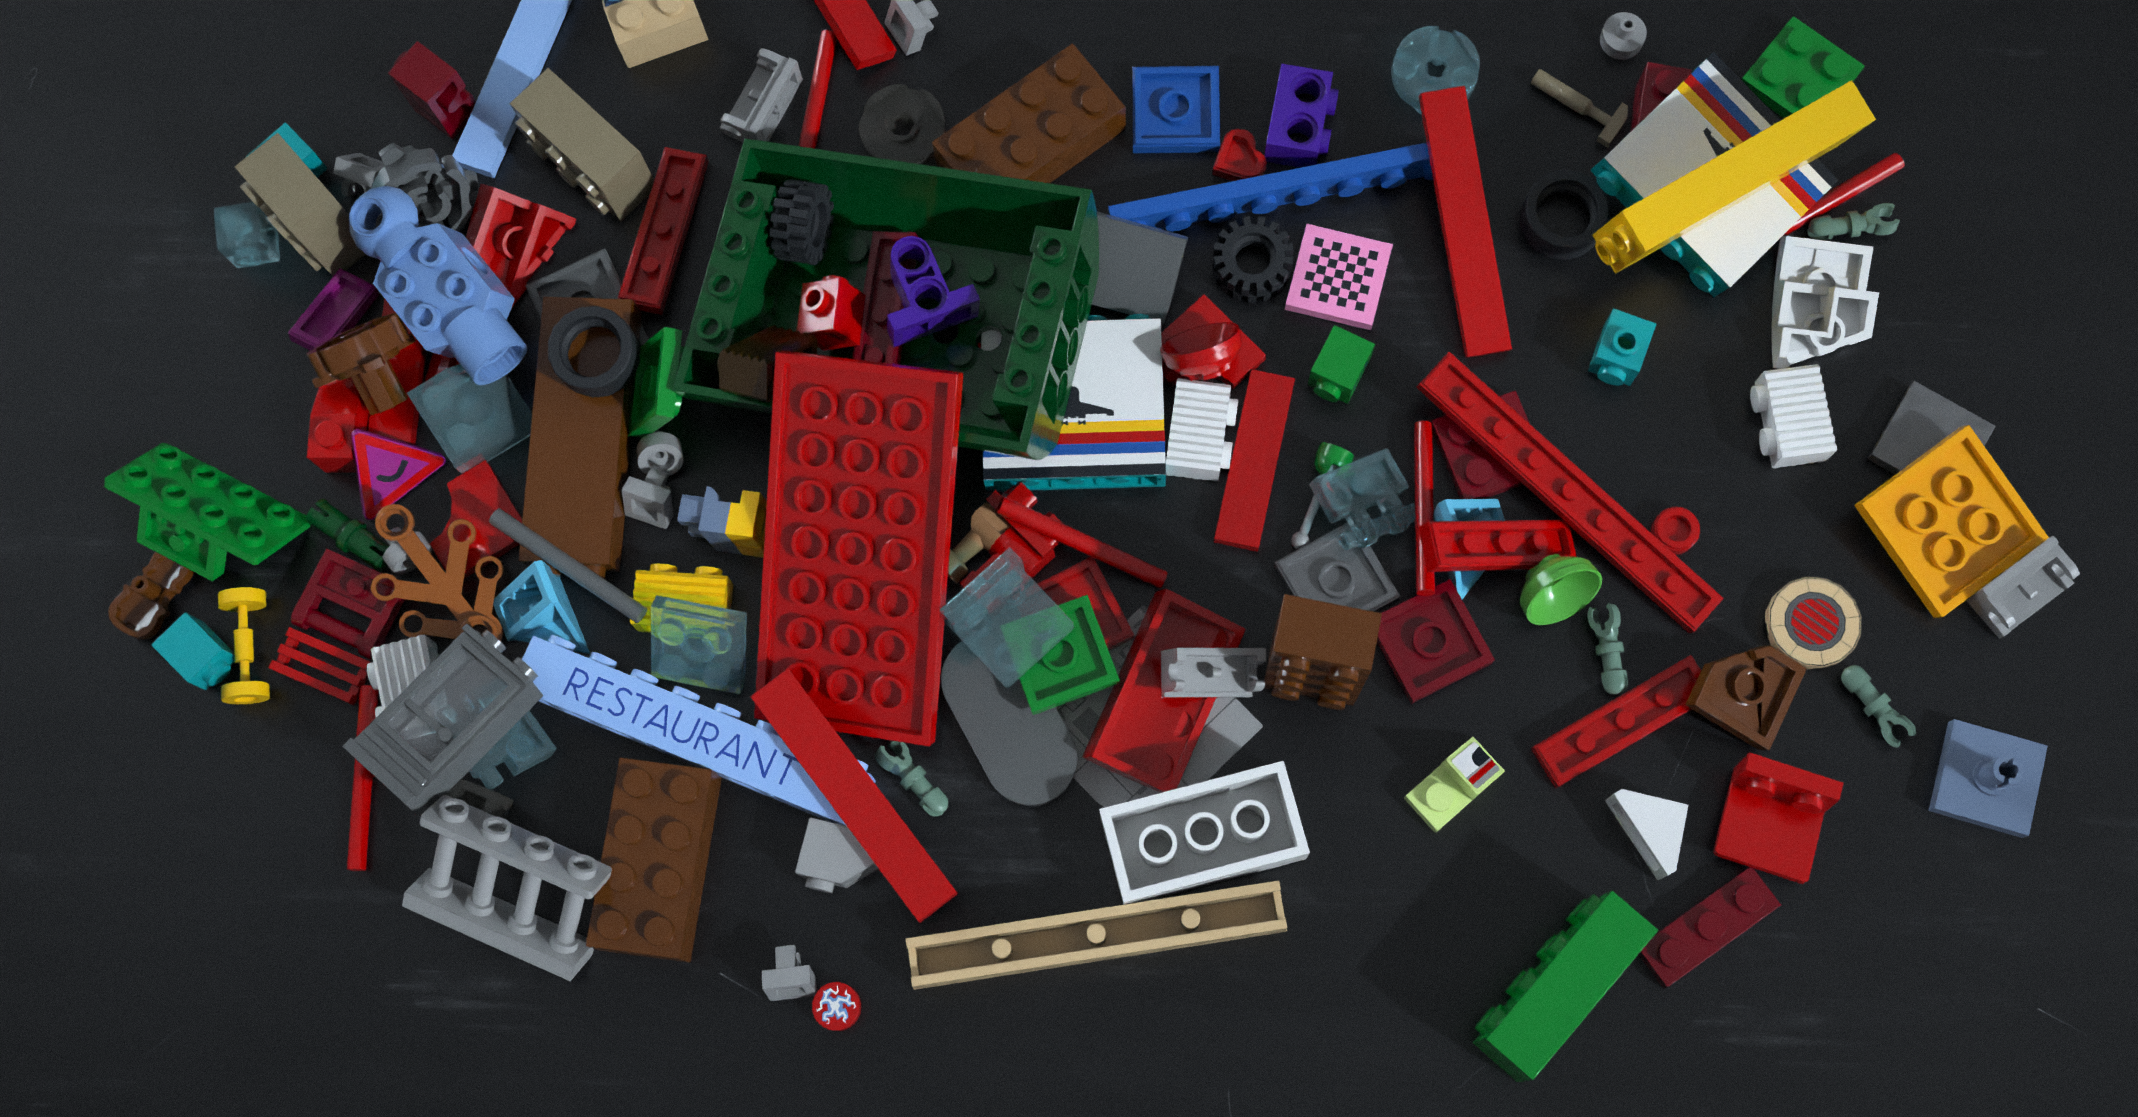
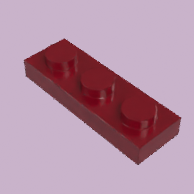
(1708, 927)

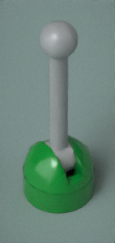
(1326, 459)

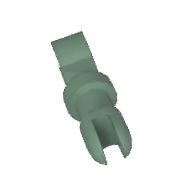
(1854, 223)
(1614, 676)
(1858, 681)
(932, 799)

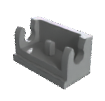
(763, 98)
(2024, 587)
(1211, 672)

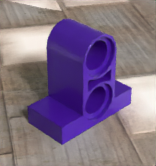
(923, 283)

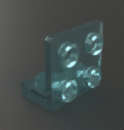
(1006, 618)

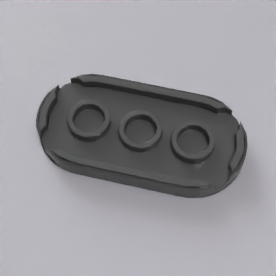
(1022, 753)

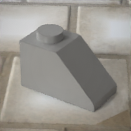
(832, 857)

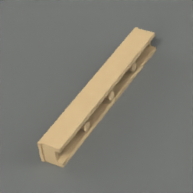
(1096, 935)

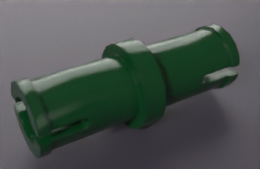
(348, 534)

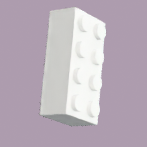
(1204, 833)

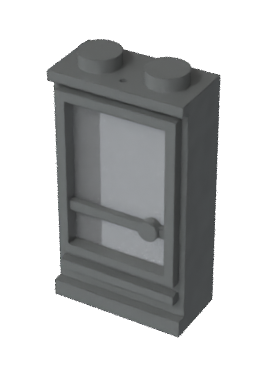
(446, 719)

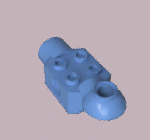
(438, 285)

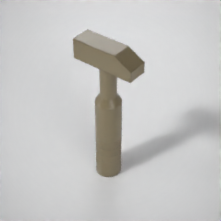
(1582, 105)

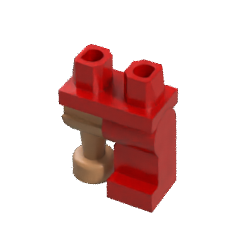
(997, 534)

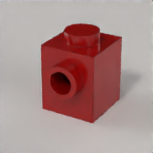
(831, 312)

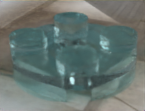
(1440, 47)

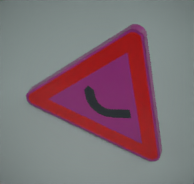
(389, 469)

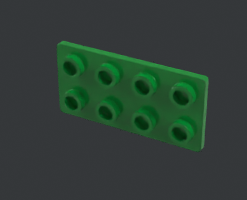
(201, 513)

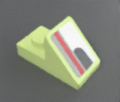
(1454, 784)

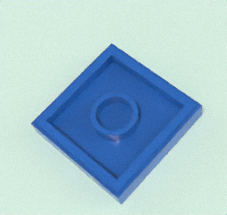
(1176, 109)

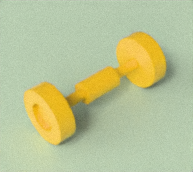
(241, 601)

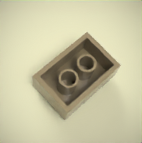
(582, 146)
(299, 206)

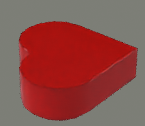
(1238, 157)

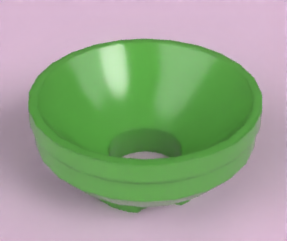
(1558, 588)

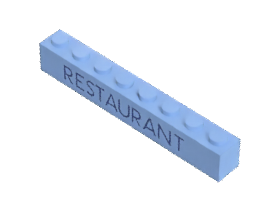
(674, 723)

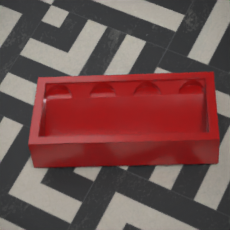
(1140, 730)

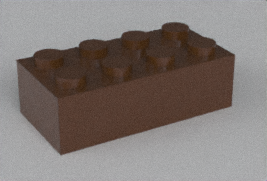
(1037, 124)
(1321, 651)
(658, 860)

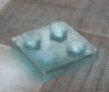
(698, 644)

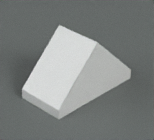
(1652, 826)

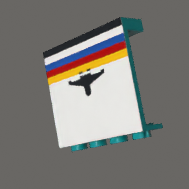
(1688, 129)
(1111, 418)

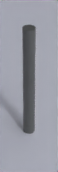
(568, 565)

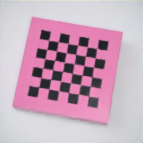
(1338, 277)

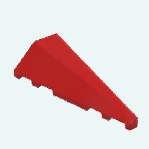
(513, 242)

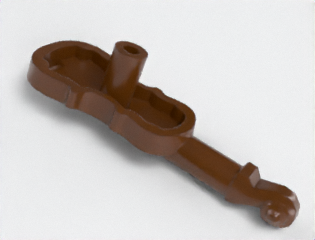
(144, 603)

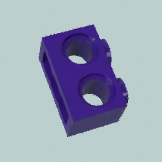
(1295, 116)

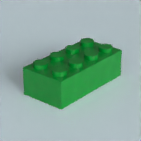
(1564, 987)

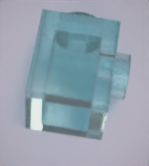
(246, 235)

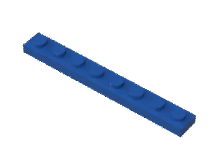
(1267, 192)

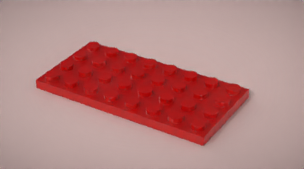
(859, 539)

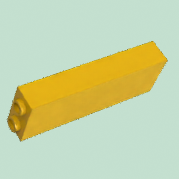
(1732, 177)

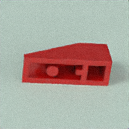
(333, 418)

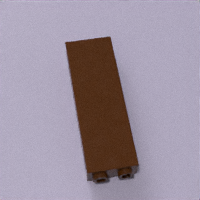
(579, 445)

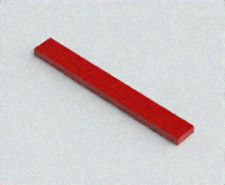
(1570, 493)

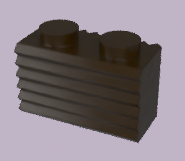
(750, 363)

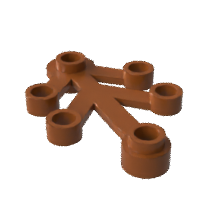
(443, 587)

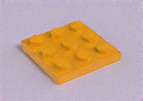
(1951, 521)

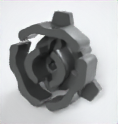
(429, 183)

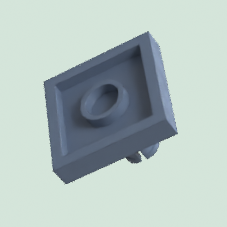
(1988, 778)

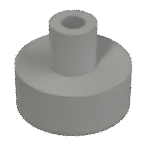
(1623, 35)
(660, 452)
(398, 559)

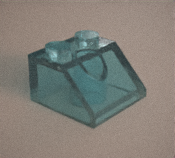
(470, 418)

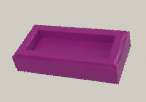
(334, 310)

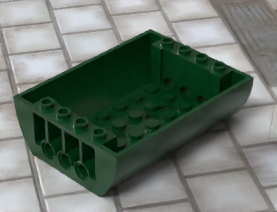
(1015, 239)

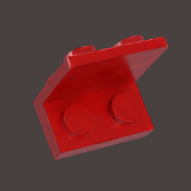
(1774, 817)

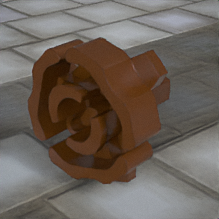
(365, 357)

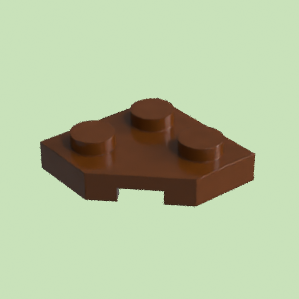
(1748, 693)

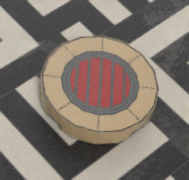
(1813, 622)

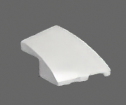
(1820, 298)

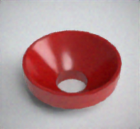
(1203, 350)

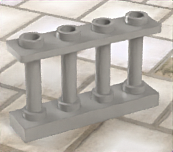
(495, 921)

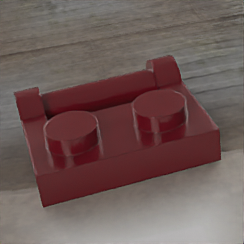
(348, 586)

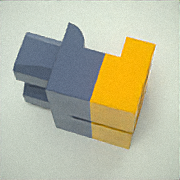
(726, 525)

